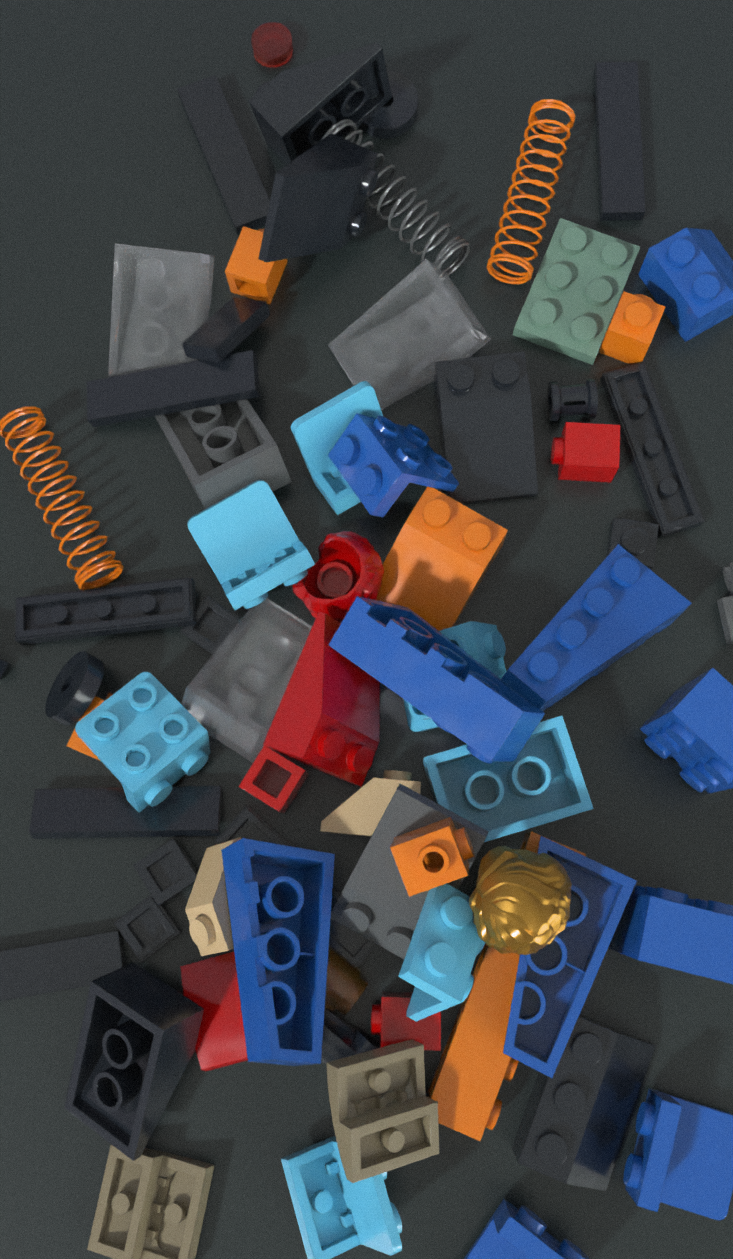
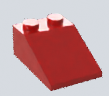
(328, 710)

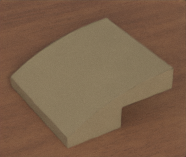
(382, 1110)
(150, 1206)

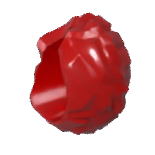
(344, 570)

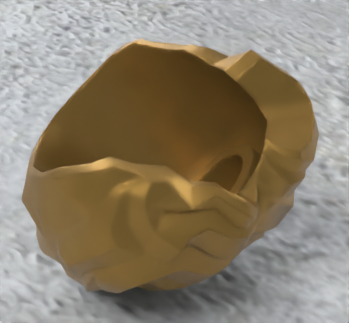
(520, 900)

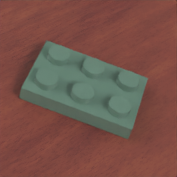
(576, 291)

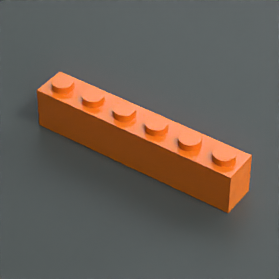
(473, 1055)

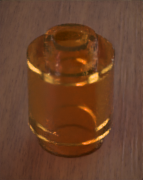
(342, 983)

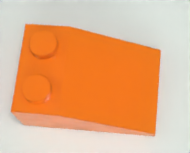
(439, 559)

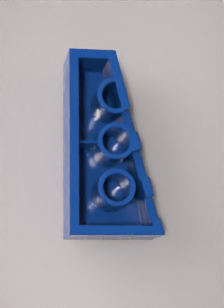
(599, 624)
(437, 678)
(280, 946)
(558, 977)

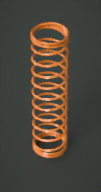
(507, 256)
(30, 430)

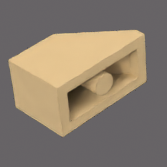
(365, 808)
(208, 904)

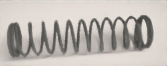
(450, 247)

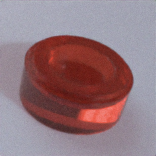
(272, 44)

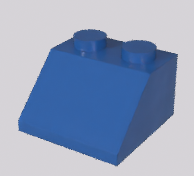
(692, 279)

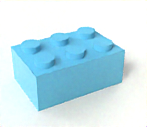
(514, 795)

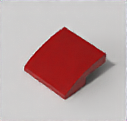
(216, 989)

